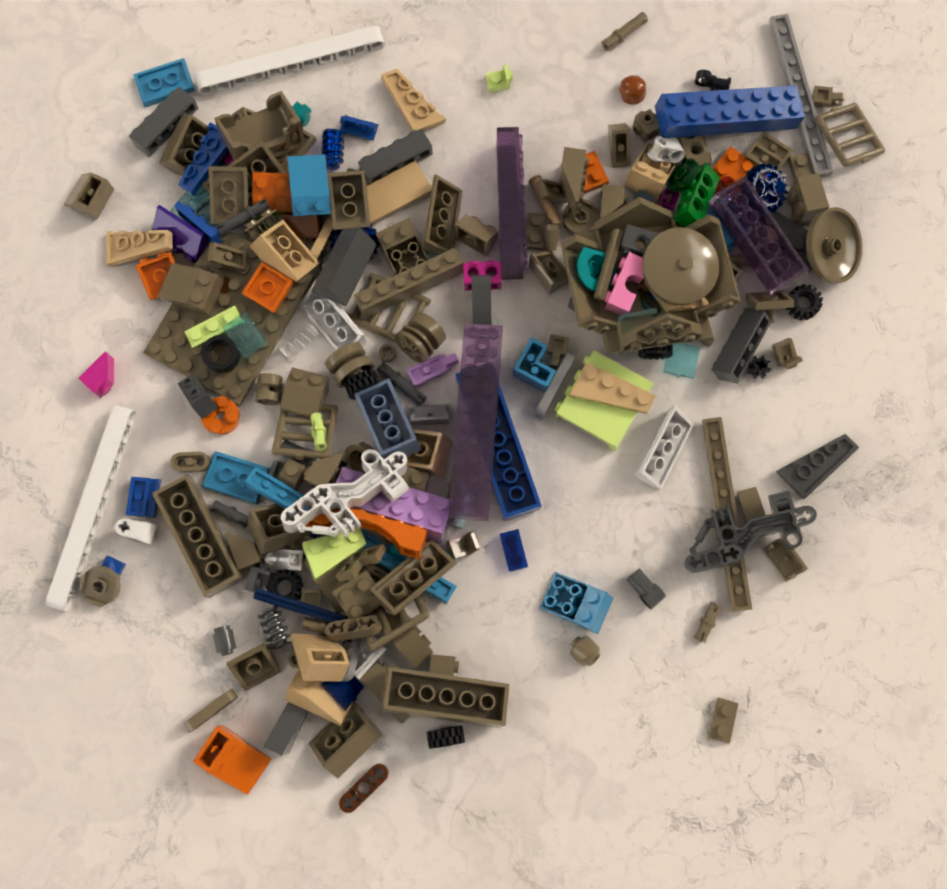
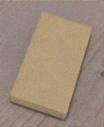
(396, 191)

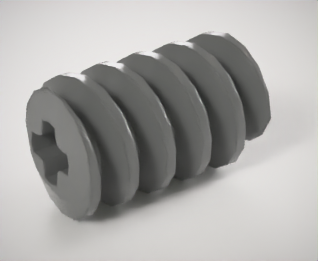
(274, 628)

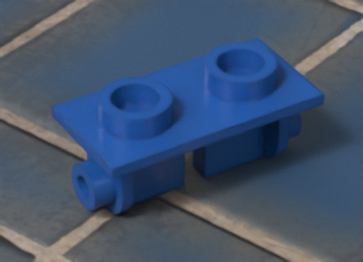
(358, 127)

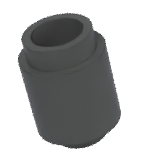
(224, 640)

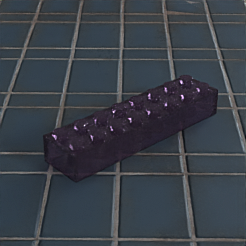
(511, 203)

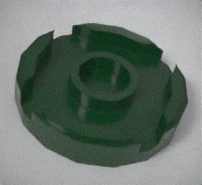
(683, 175)

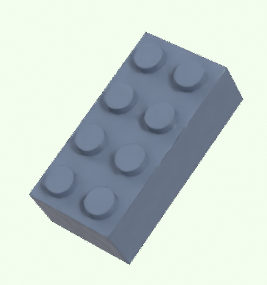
(387, 420)

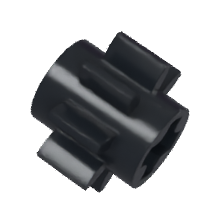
(763, 365)

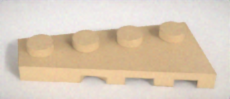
(412, 105)

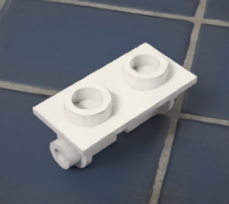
(285, 559)

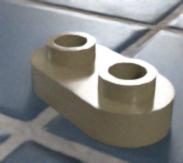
(191, 462)

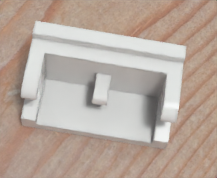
(368, 658)

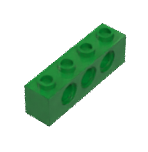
(696, 197)

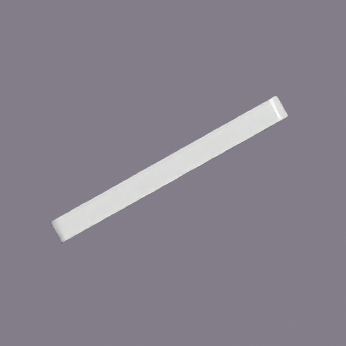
(289, 60)
(90, 508)

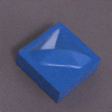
(114, 564)

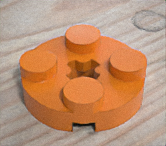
(230, 419)

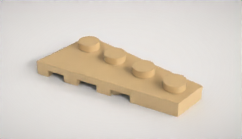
(130, 246)
(611, 390)

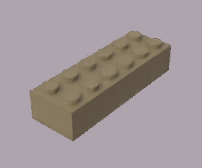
(198, 536)
(445, 697)

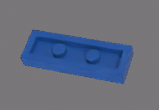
(197, 222)

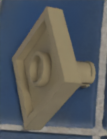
(769, 302)

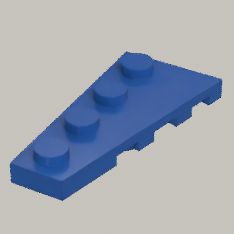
(209, 154)

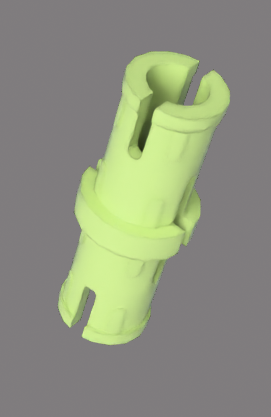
(318, 431)

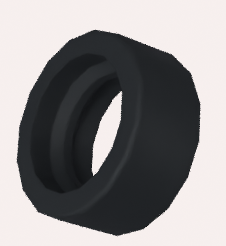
(210, 344)

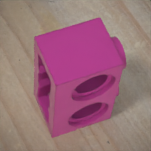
(482, 268)

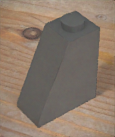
(286, 729)

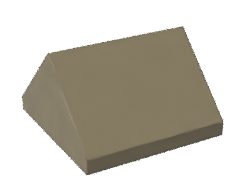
(548, 270)
(254, 666)

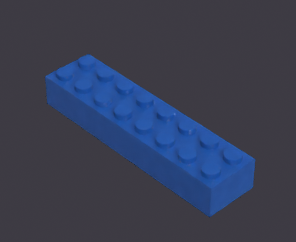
(729, 111)
(510, 472)

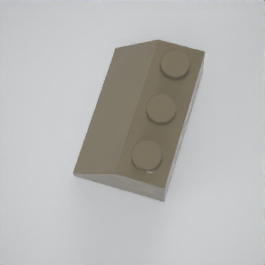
(183, 144)
(342, 745)

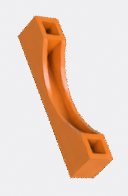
(406, 538)

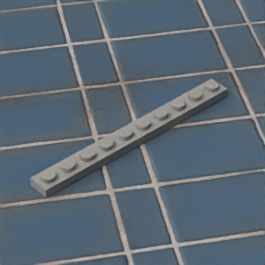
(795, 75)

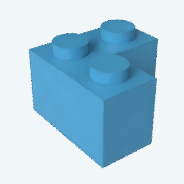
(530, 367)

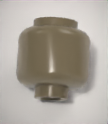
(585, 651)

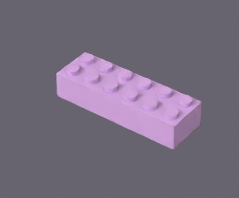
(412, 508)

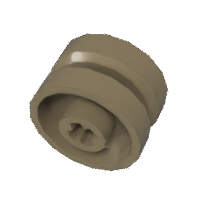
(348, 361)

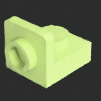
(499, 79)

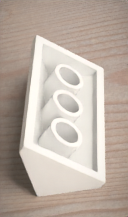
(331, 320)
(665, 448)

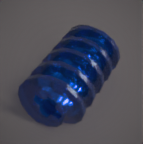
(333, 148)

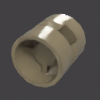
(269, 389)

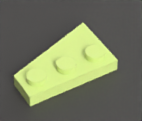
(329, 551)

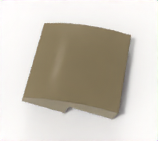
(769, 150)

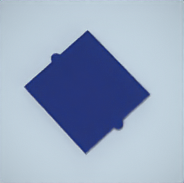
(343, 692)

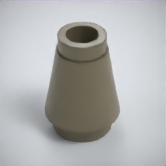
(551, 235)

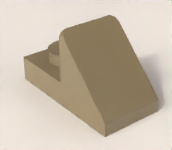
(227, 257)

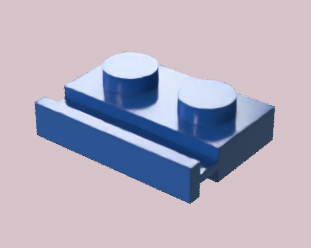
(140, 497)

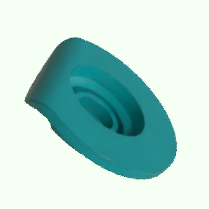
(589, 267)

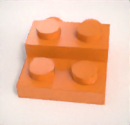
(154, 272)

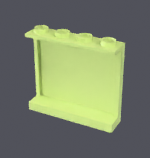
(595, 418)

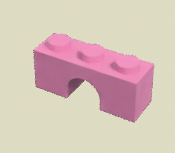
(620, 299)

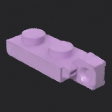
(431, 368)

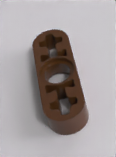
(349, 794)

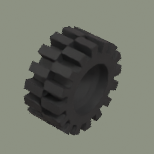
(813, 298)
(656, 352)
(360, 382)
(284, 574)
(445, 737)

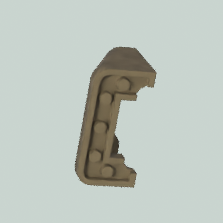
(275, 126)

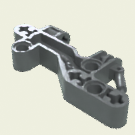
(780, 521)

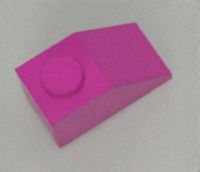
(100, 375)

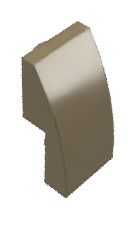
(750, 503)

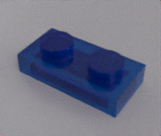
(513, 550)

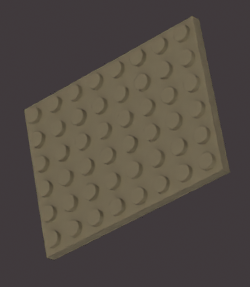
(174, 350)

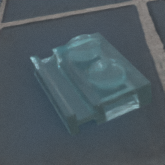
(245, 334)

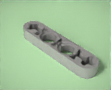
(555, 385)

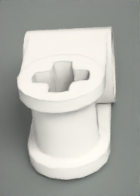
(666, 150)
(138, 531)

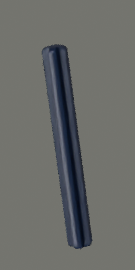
(297, 606)

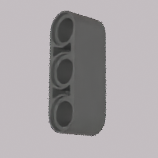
(481, 299)

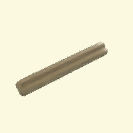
(608, 264)

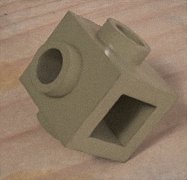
(646, 125)

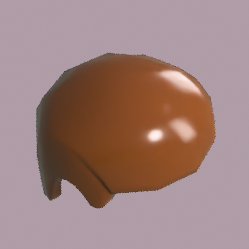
(633, 89)

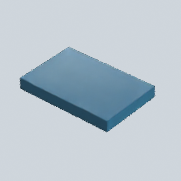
(160, 81)
(228, 475)

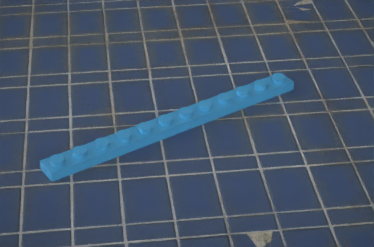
(286, 496)

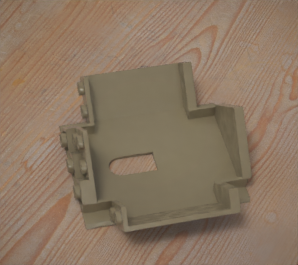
(648, 331)

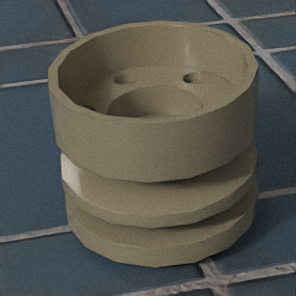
(420, 337)

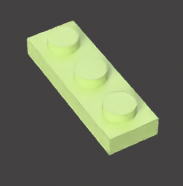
(202, 332)

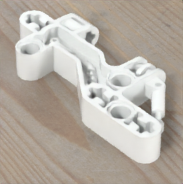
(377, 479)

